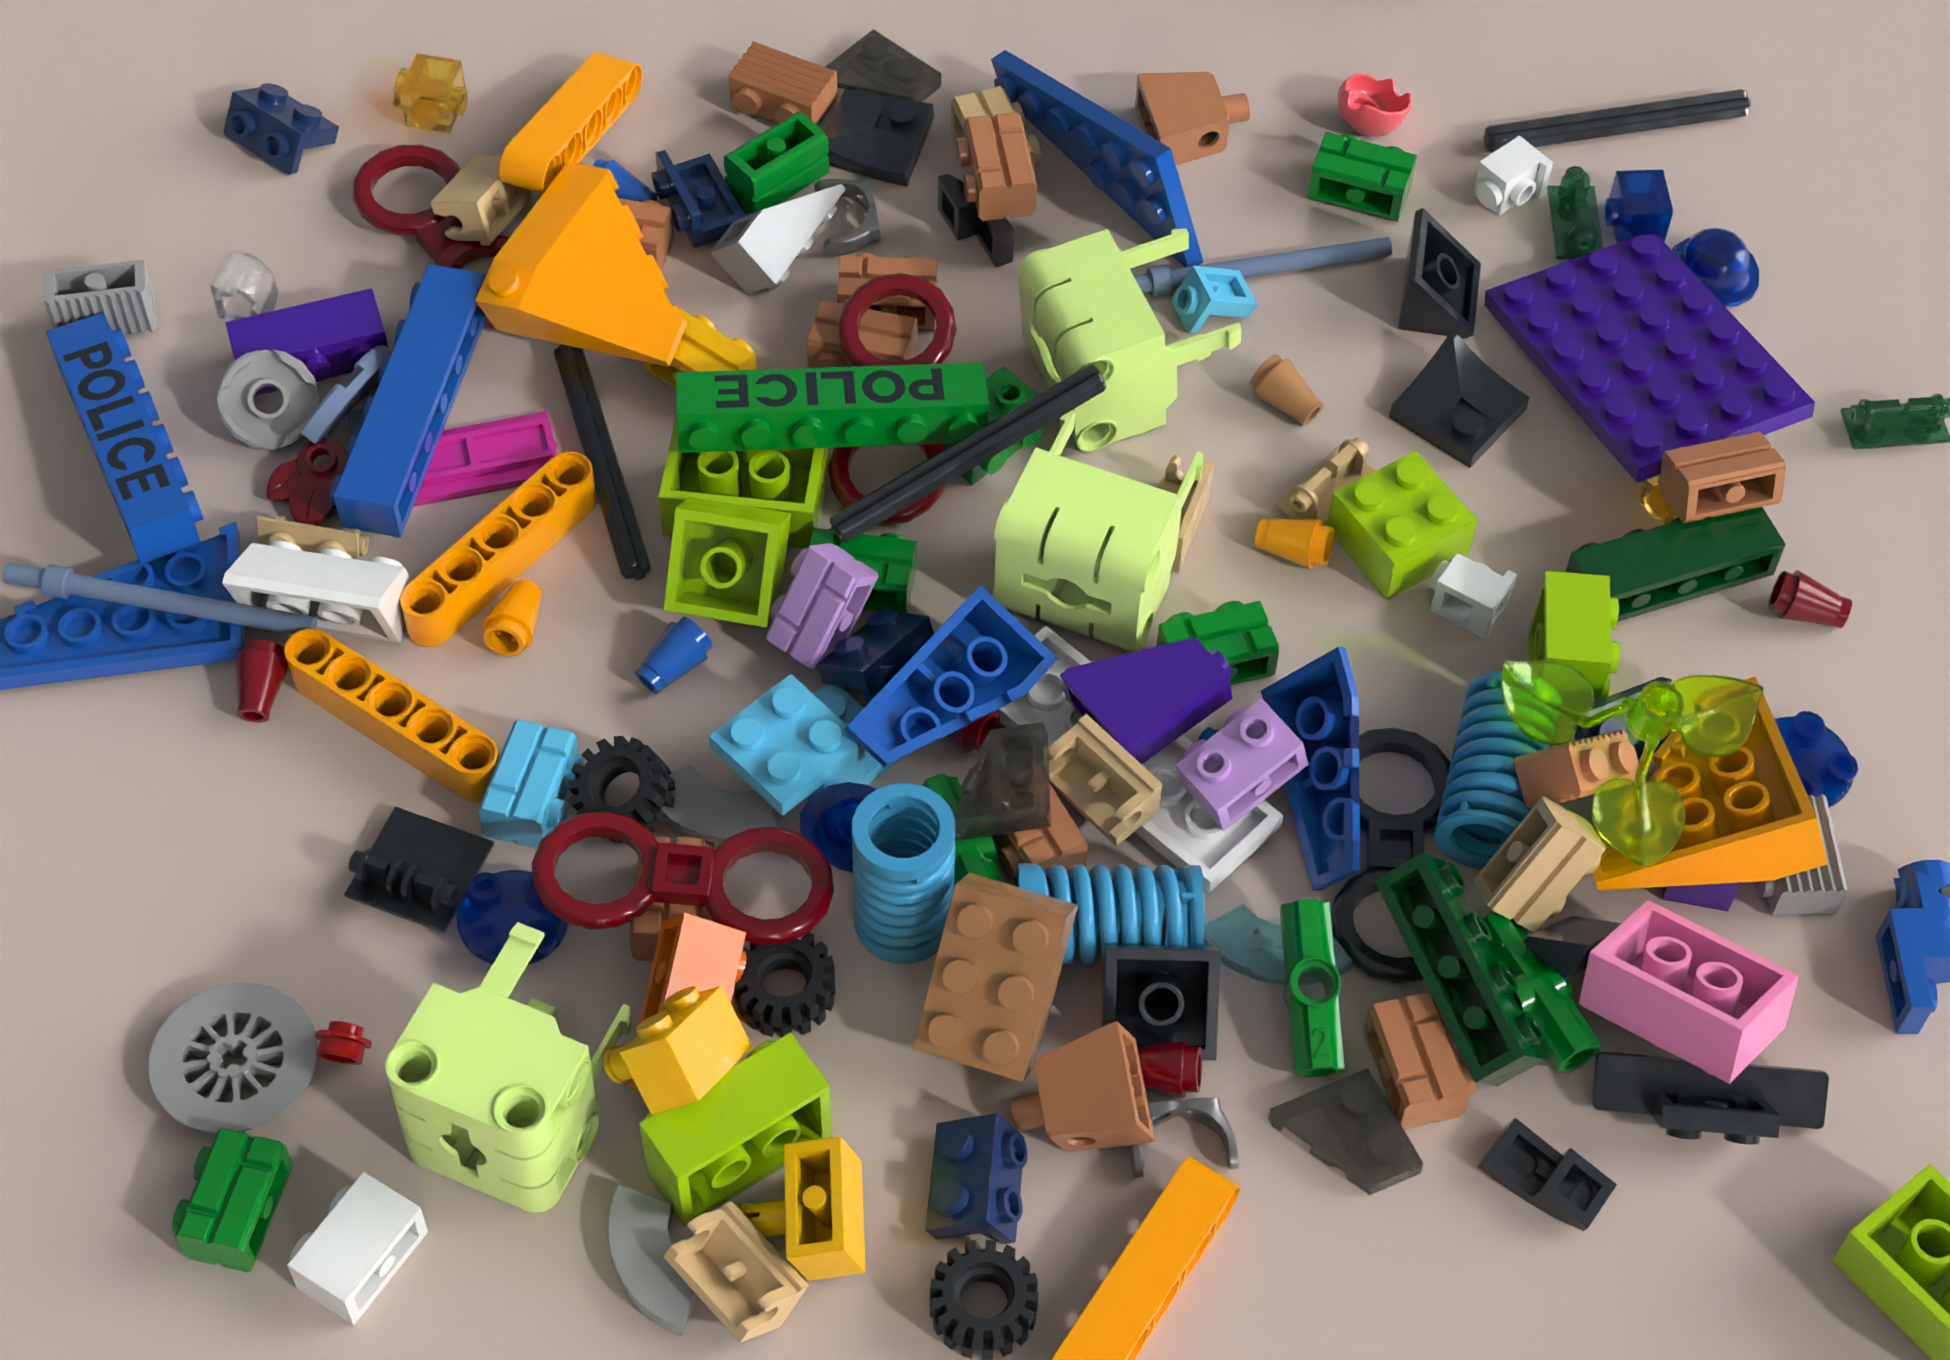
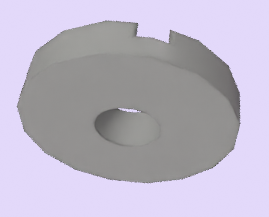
(260, 370)

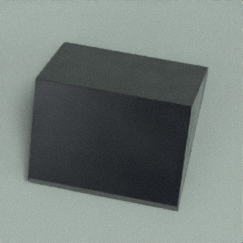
(1438, 282)
(1163, 994)

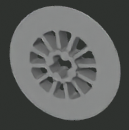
(198, 1019)

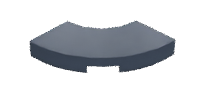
(345, 396)

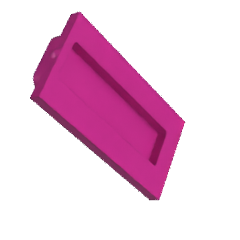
(487, 457)

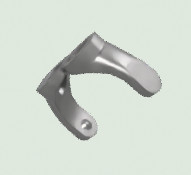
(868, 230)
(1202, 1110)

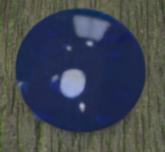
(1818, 756)
(496, 905)

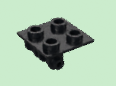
(417, 869)

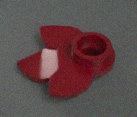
(306, 484)

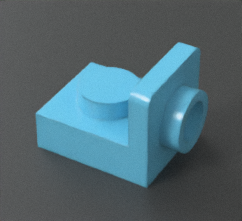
(1212, 292)

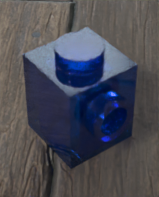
(1639, 204)

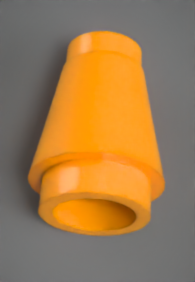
(1297, 540)
(513, 619)

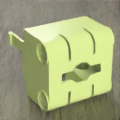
(1089, 310)
(1087, 546)
(496, 1088)

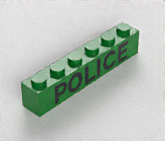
(830, 407)

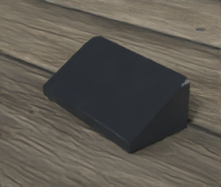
(1568, 943)

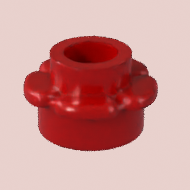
(342, 1043)

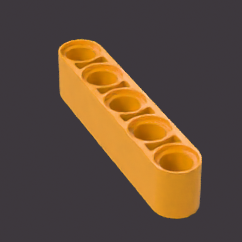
(571, 121)
(498, 549)
(382, 694)
(1152, 1266)

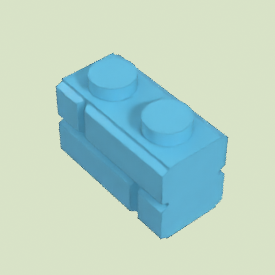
(530, 784)

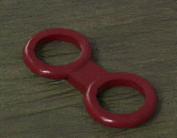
(425, 224)
(858, 356)
(682, 877)

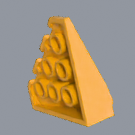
(582, 275)
(1741, 816)

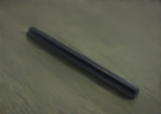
(1620, 120)
(967, 453)
(607, 474)

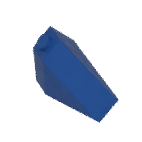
(958, 676)
(1323, 712)

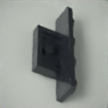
(1695, 1102)

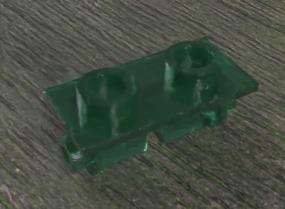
(1574, 215)
(1896, 424)

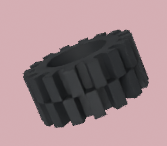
(614, 761)
(790, 1010)
(980, 1333)

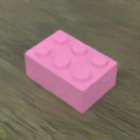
(1688, 990)

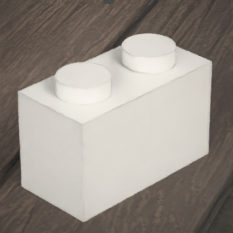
(357, 1247)

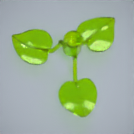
(1631, 816)

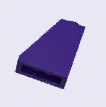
(1151, 693)

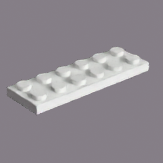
(1181, 827)

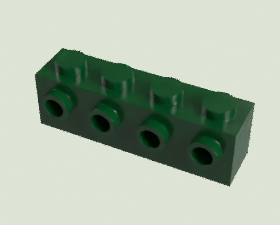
(1682, 559)
(1461, 970)

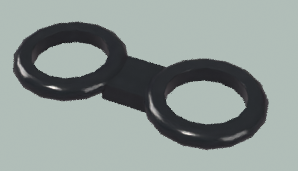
(1389, 843)

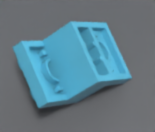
(795, 743)

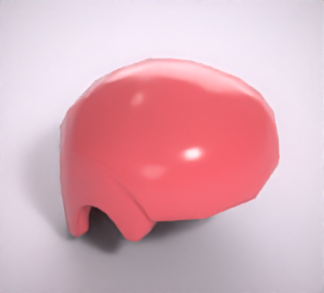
(1372, 104)

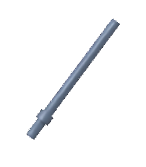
(1163, 280)
(62, 582)

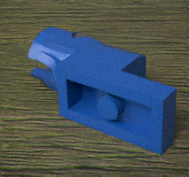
(1916, 943)

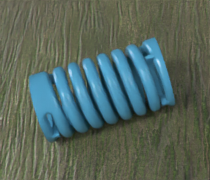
(1482, 784)
(902, 871)
(1127, 896)

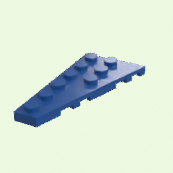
(1113, 154)
(104, 638)

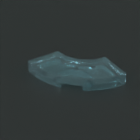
(1256, 947)

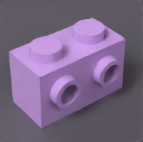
(1241, 763)

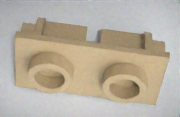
(1314, 492)
(311, 537)

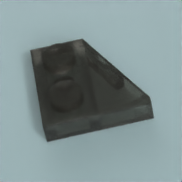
(884, 69)
(1007, 785)
(1352, 1130)

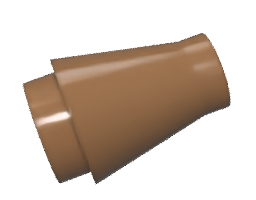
(1285, 389)

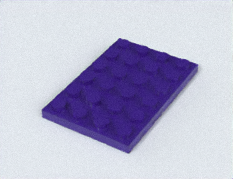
(1646, 353)

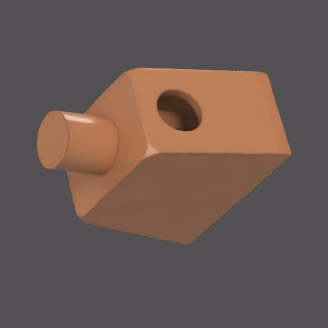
(1188, 112)
(1089, 1093)

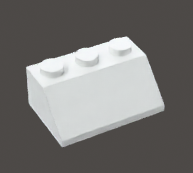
(339, 591)

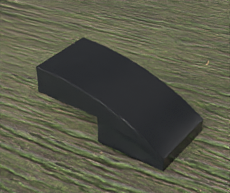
(963, 220)
(1550, 1181)

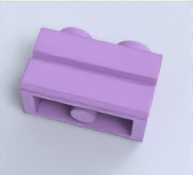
(820, 603)

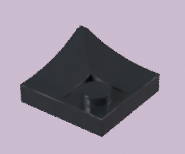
(878, 135)
(1459, 403)

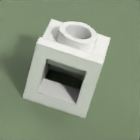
(1512, 176)
(1471, 594)

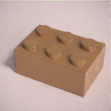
(995, 976)

